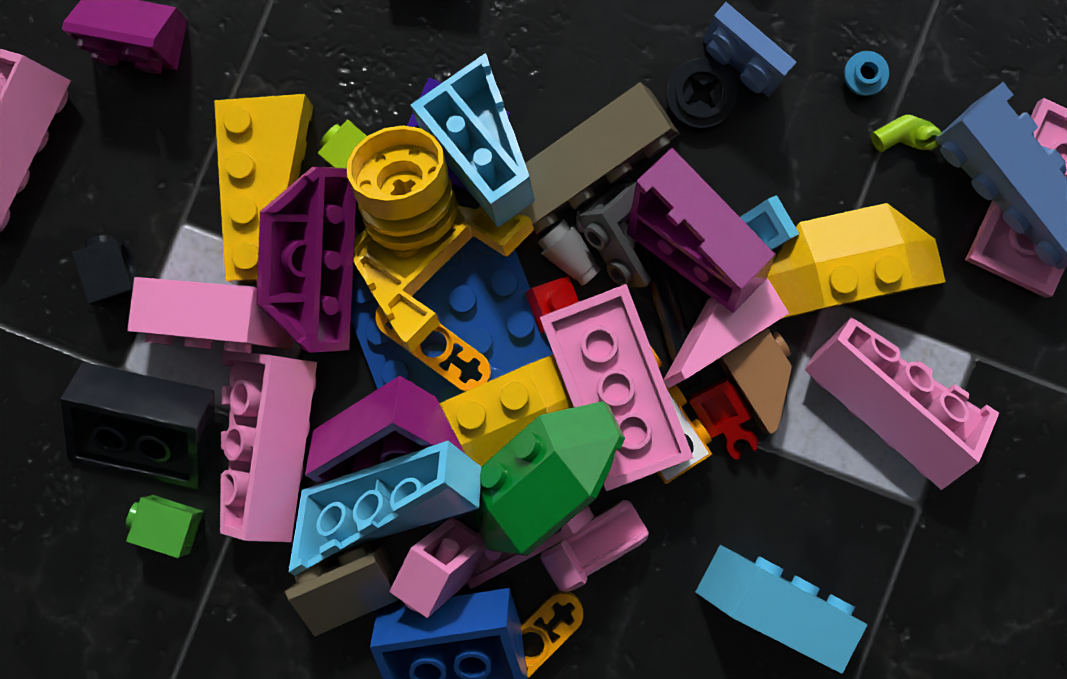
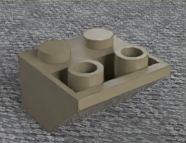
(345, 591)

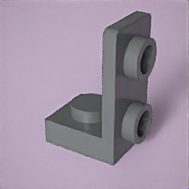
(602, 231)

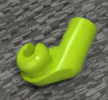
(906, 130)

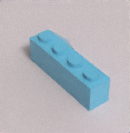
(383, 502)

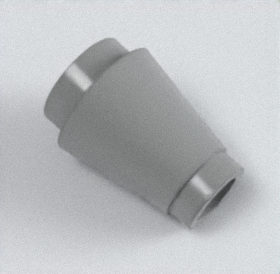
(569, 252)

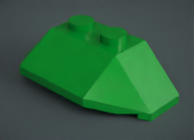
(545, 477)

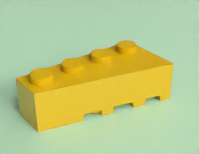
(258, 159)

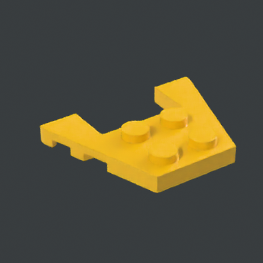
(398, 274)

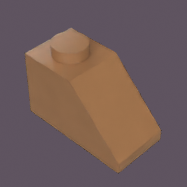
(761, 376)

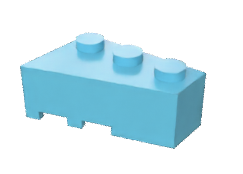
(478, 139)

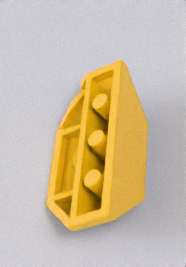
(853, 260)
(501, 408)

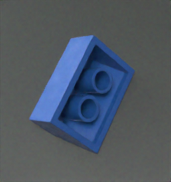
(461, 640)

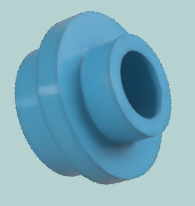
(861, 85)

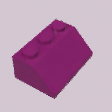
(378, 429)

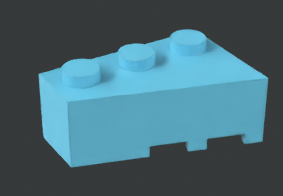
(782, 608)

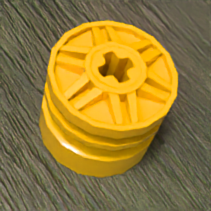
(402, 187)

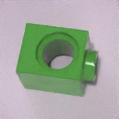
(163, 525)

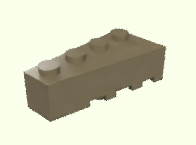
(596, 153)

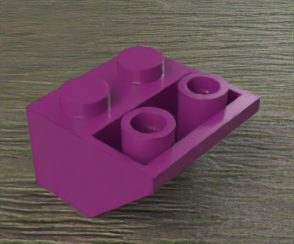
(128, 32)

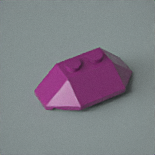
(309, 259)

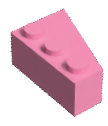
(202, 315)

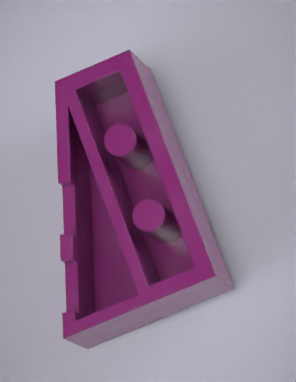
(697, 232)

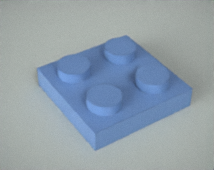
(748, 50)

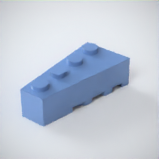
(1012, 170)

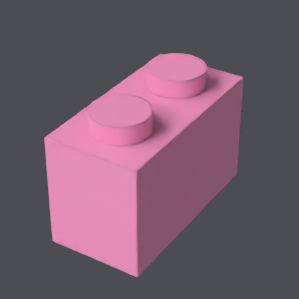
(438, 567)

